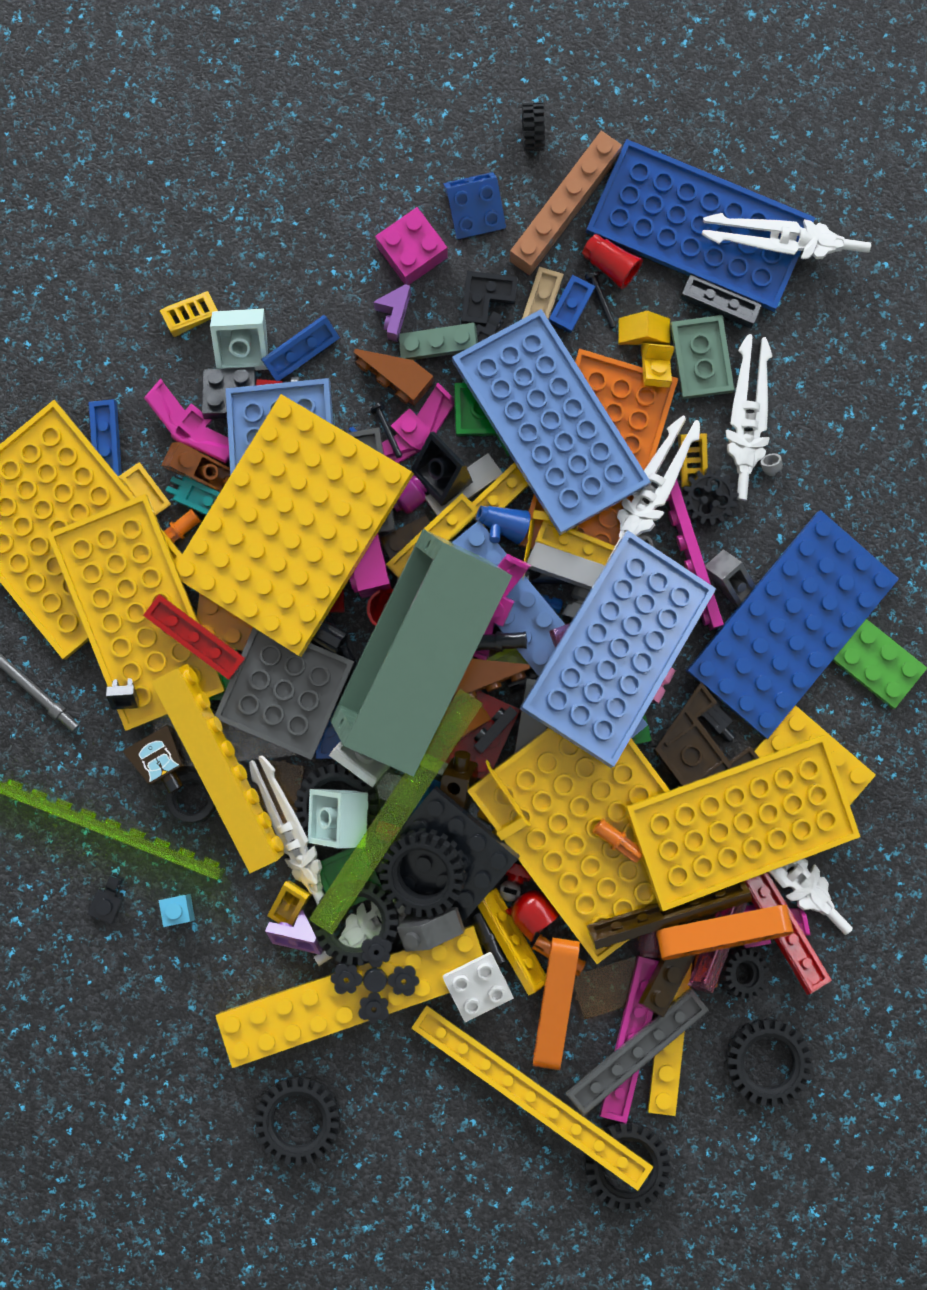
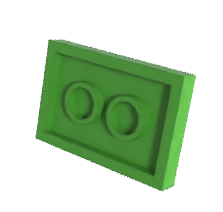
(879, 664)

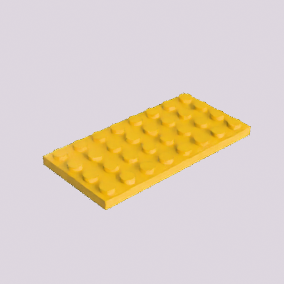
(114, 574)
(742, 822)

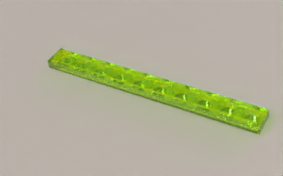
(394, 814)
(111, 829)

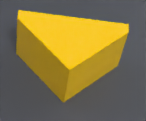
(644, 328)
(289, 903)

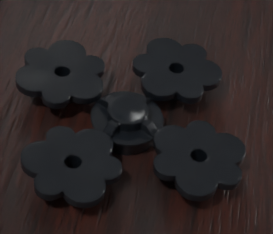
(374, 979)

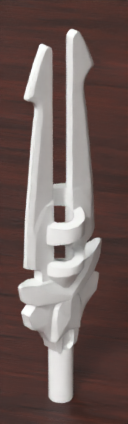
(813, 239)
(747, 446)
(638, 515)
(301, 861)
(809, 891)
(360, 928)

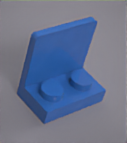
(475, 205)

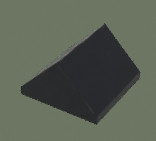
(440, 470)

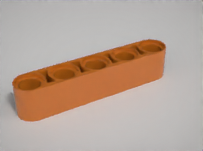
(724, 932)
(556, 1003)

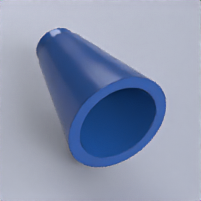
(504, 521)

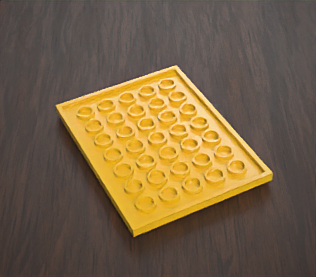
(46, 483)
(292, 524)
(563, 799)

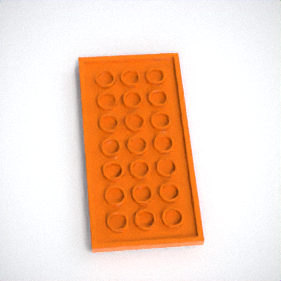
(639, 417)

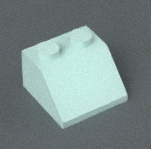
(239, 338)
(337, 817)

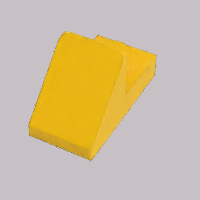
(656, 364)

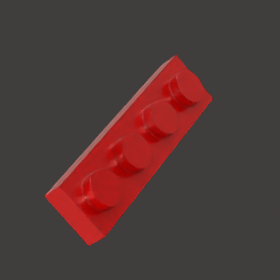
(194, 637)

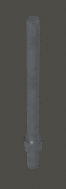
(55, 710)

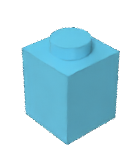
(176, 910)

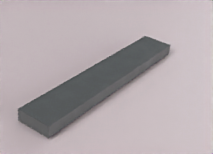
(636, 1052)

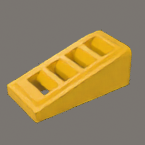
(185, 325)
(702, 449)

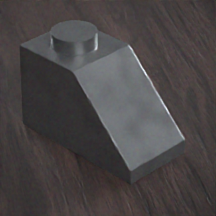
(730, 577)
(429, 932)

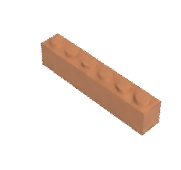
(565, 203)

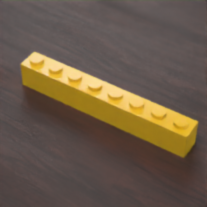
(219, 768)

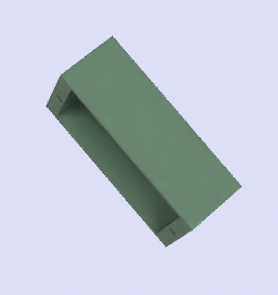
(418, 652)

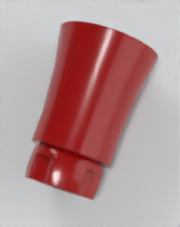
(612, 260)

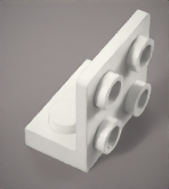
(477, 986)

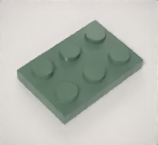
(702, 357)

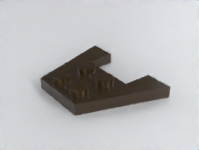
(689, 749)

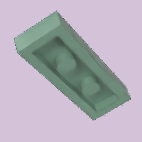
(437, 341)

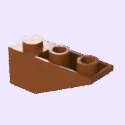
(400, 374)
(196, 466)
(489, 675)

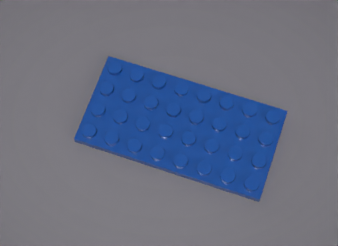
(658, 213)
(792, 624)

